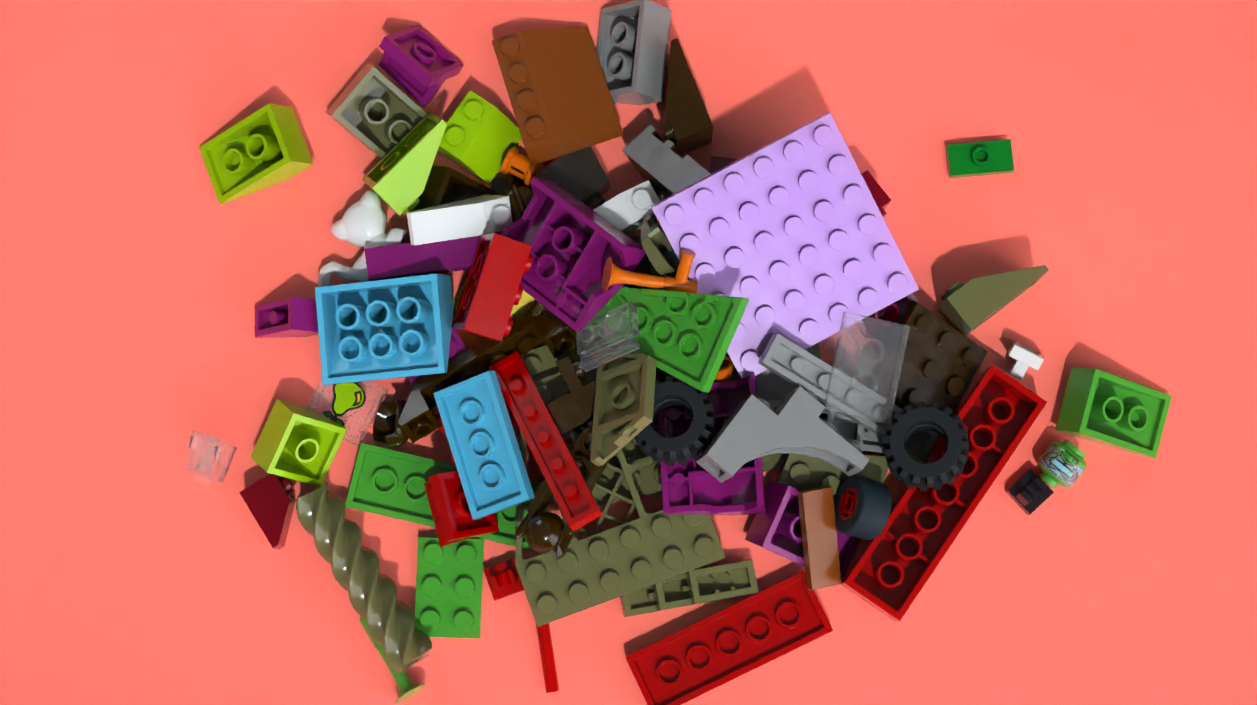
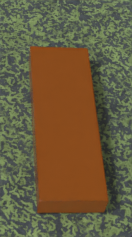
(819, 537)

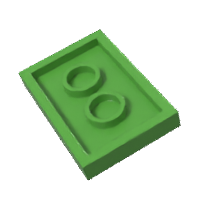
(449, 588)

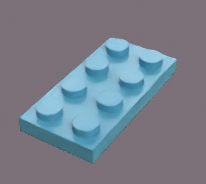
(484, 445)

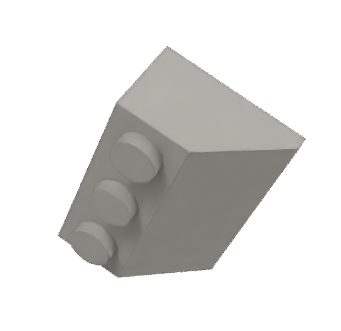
(634, 50)

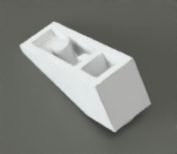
(629, 208)
(459, 219)

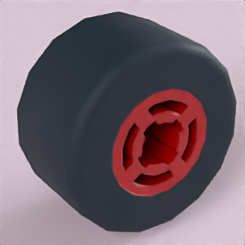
(862, 507)

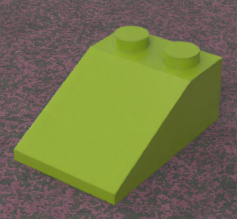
(256, 153)
(405, 170)

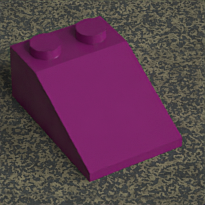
(781, 528)

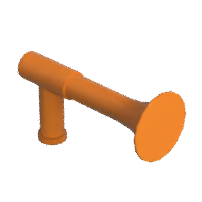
(615, 275)

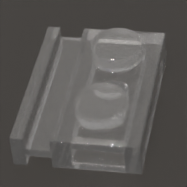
(608, 337)

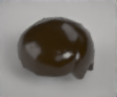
(386, 427)

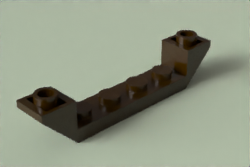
(418, 416)

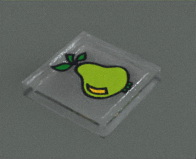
(349, 405)

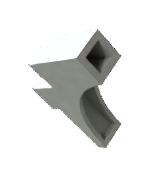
(793, 428)

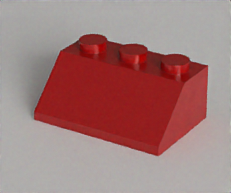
(493, 287)

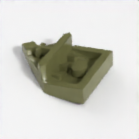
(655, 245)

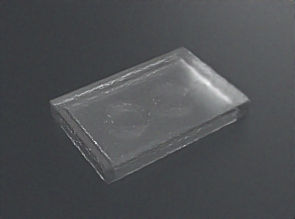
(866, 368)

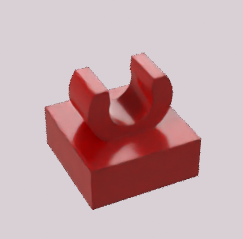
(503, 579)

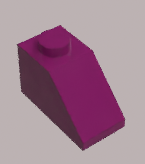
(286, 318)

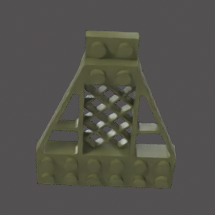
(615, 559)

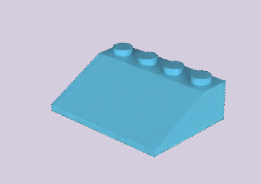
(384, 328)

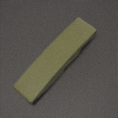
(693, 588)

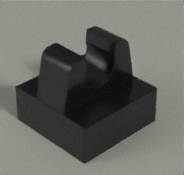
(1029, 491)

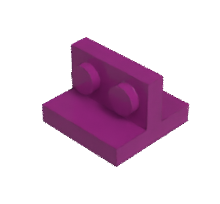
(418, 62)

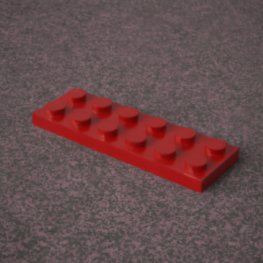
(729, 643)

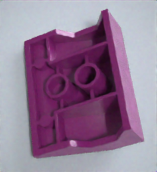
(570, 253)
(690, 487)

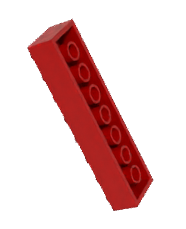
(928, 521)

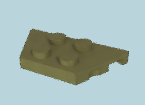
(621, 404)

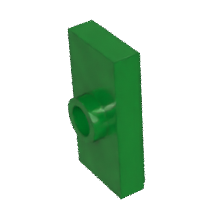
(979, 158)

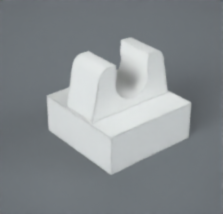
(1023, 358)

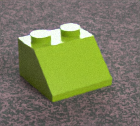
(479, 137)
(298, 443)

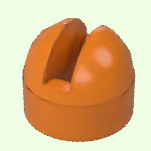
(726, 371)

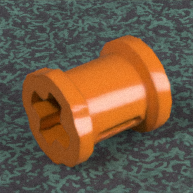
(520, 166)

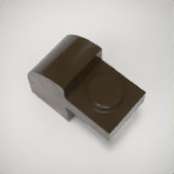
(576, 405)

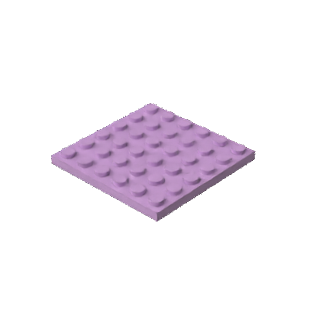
(792, 237)

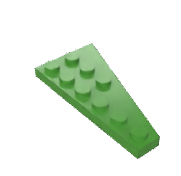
(683, 330)

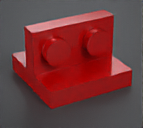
(452, 512)

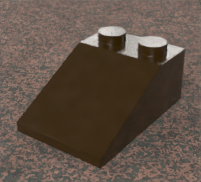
(686, 116)

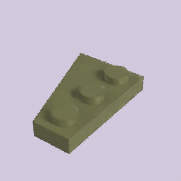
(809, 472)

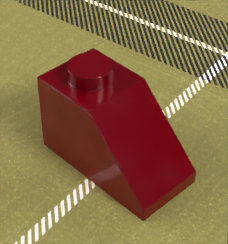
(271, 506)

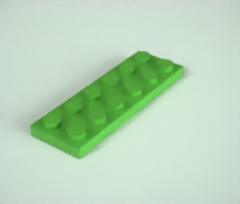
(394, 487)

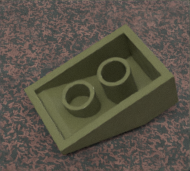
(375, 111)
(982, 297)

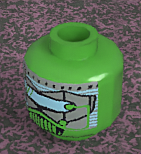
(1061, 464)

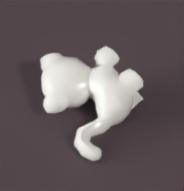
(364, 227)

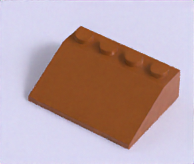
(556, 91)

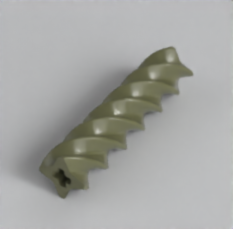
(357, 571)

